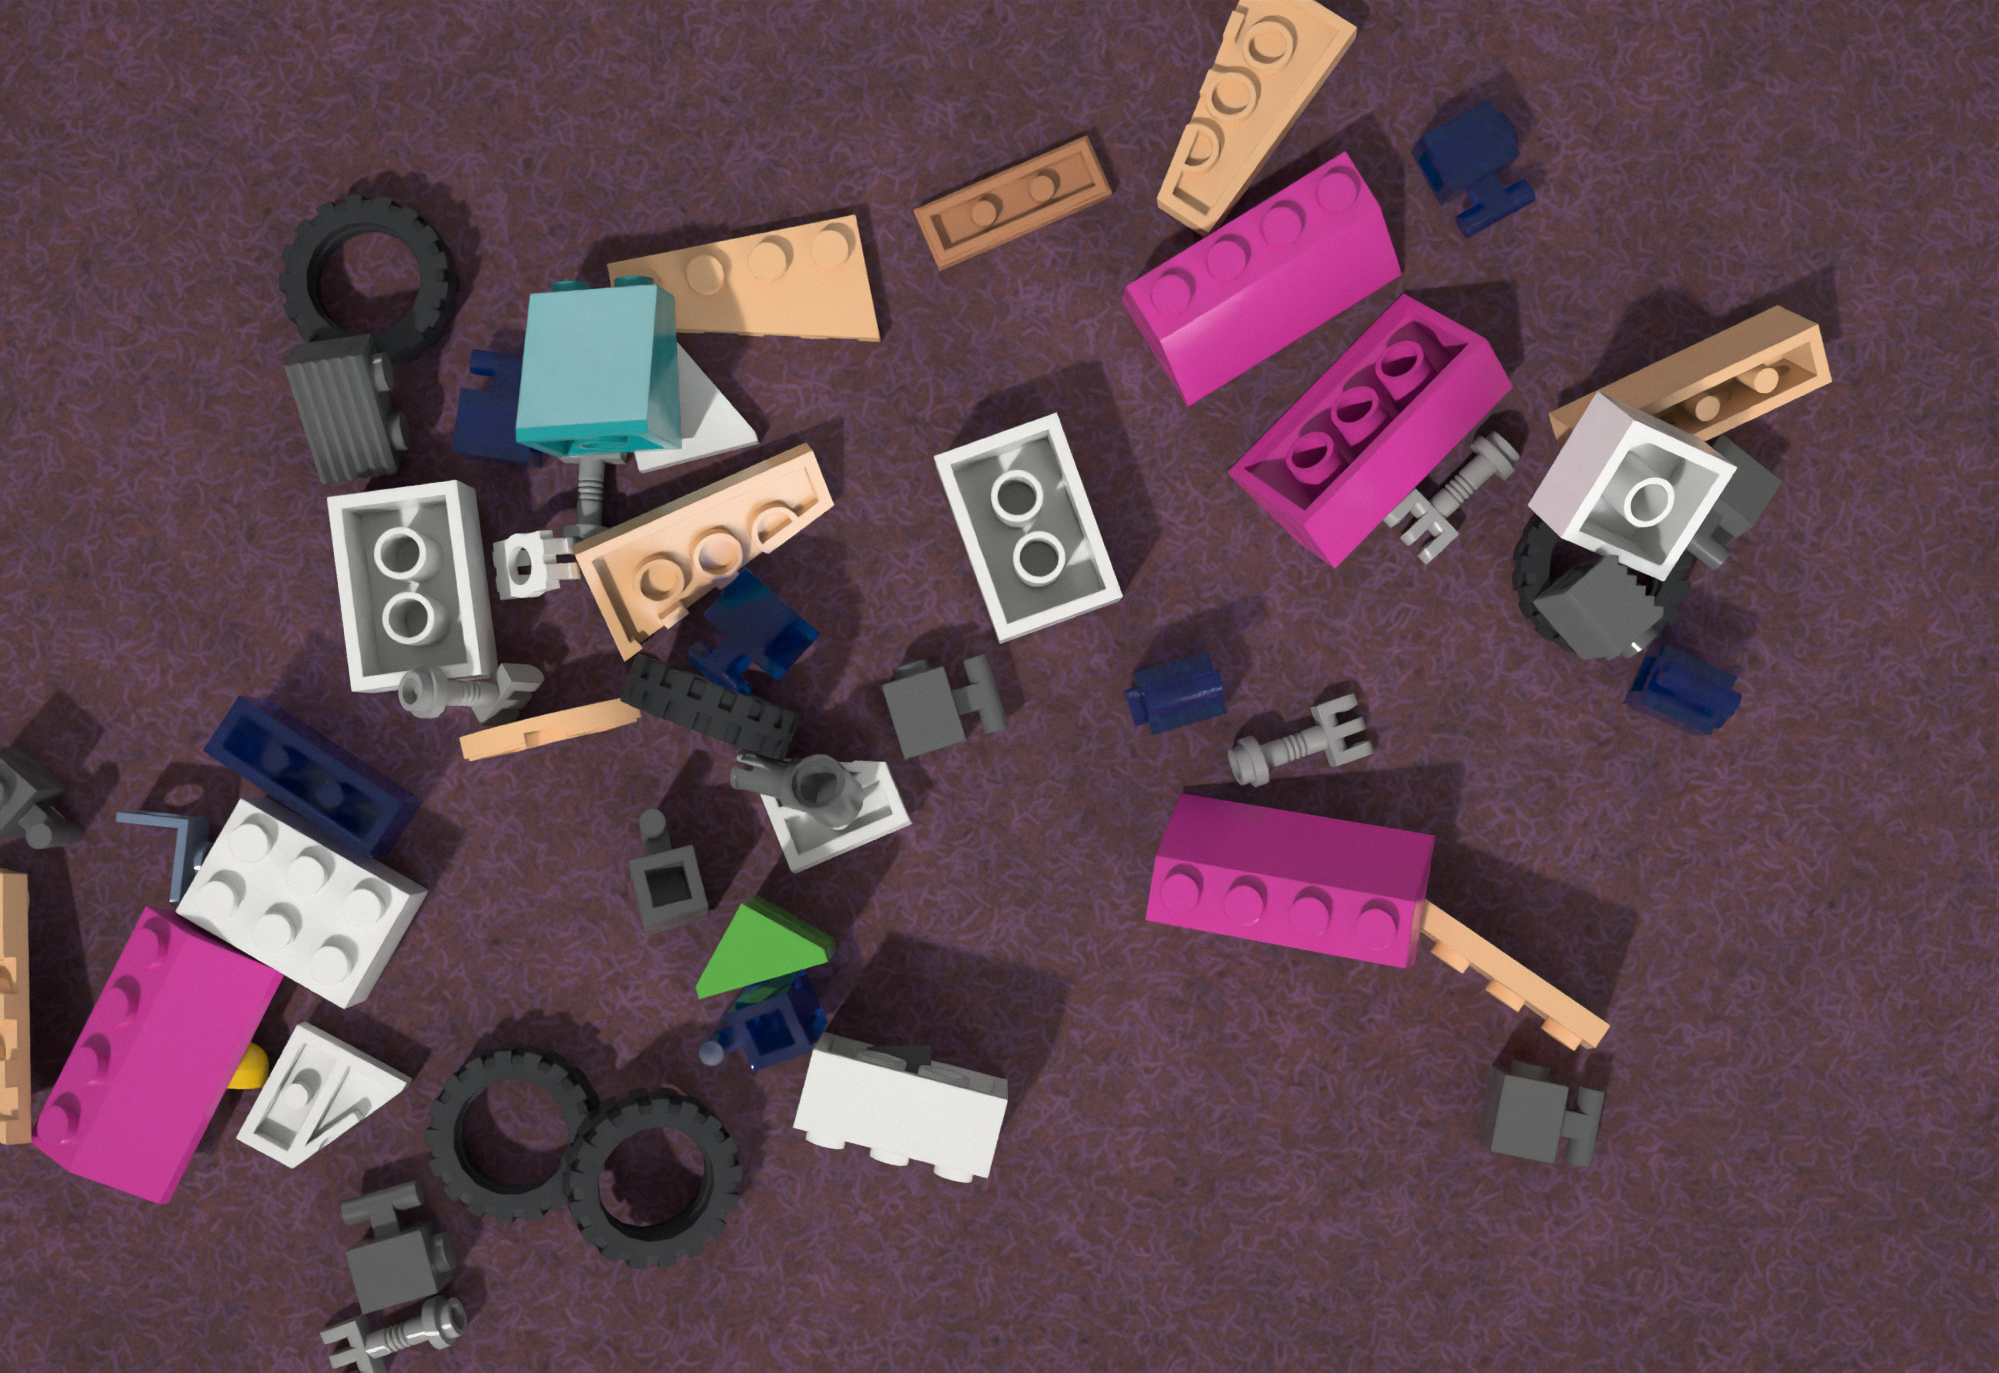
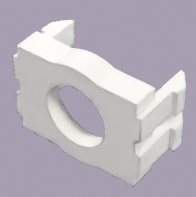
(545, 571)

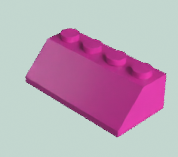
(1264, 279)
(1372, 428)
(1292, 880)
(155, 1057)

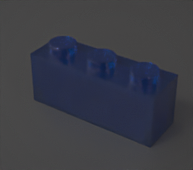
(313, 776)

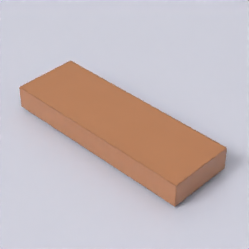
(1013, 203)

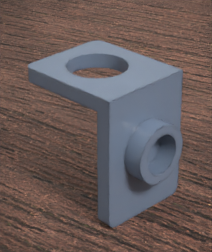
(190, 849)

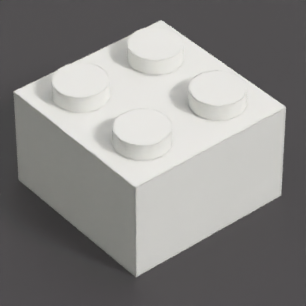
(1631, 486)

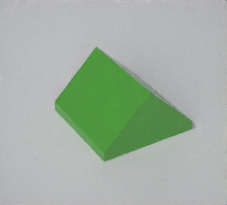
(762, 946)

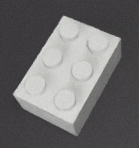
(1028, 528)
(412, 584)
(301, 901)
(930, 1116)

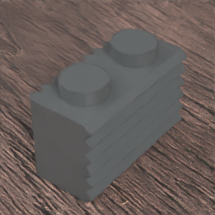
(347, 407)
(1600, 609)

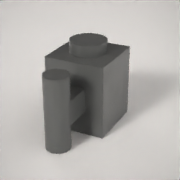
(1736, 507)
(928, 710)
(27, 800)
(666, 879)
(1528, 1115)
(400, 1258)

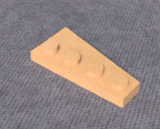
(1250, 104)
(769, 283)
(677, 553)
(1511, 981)
(14, 1010)

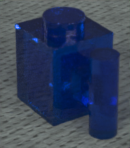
(1467, 158)
(488, 419)
(756, 630)
(1683, 691)
(1176, 694)
(770, 1022)

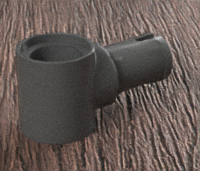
(798, 784)

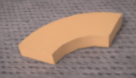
(548, 729)

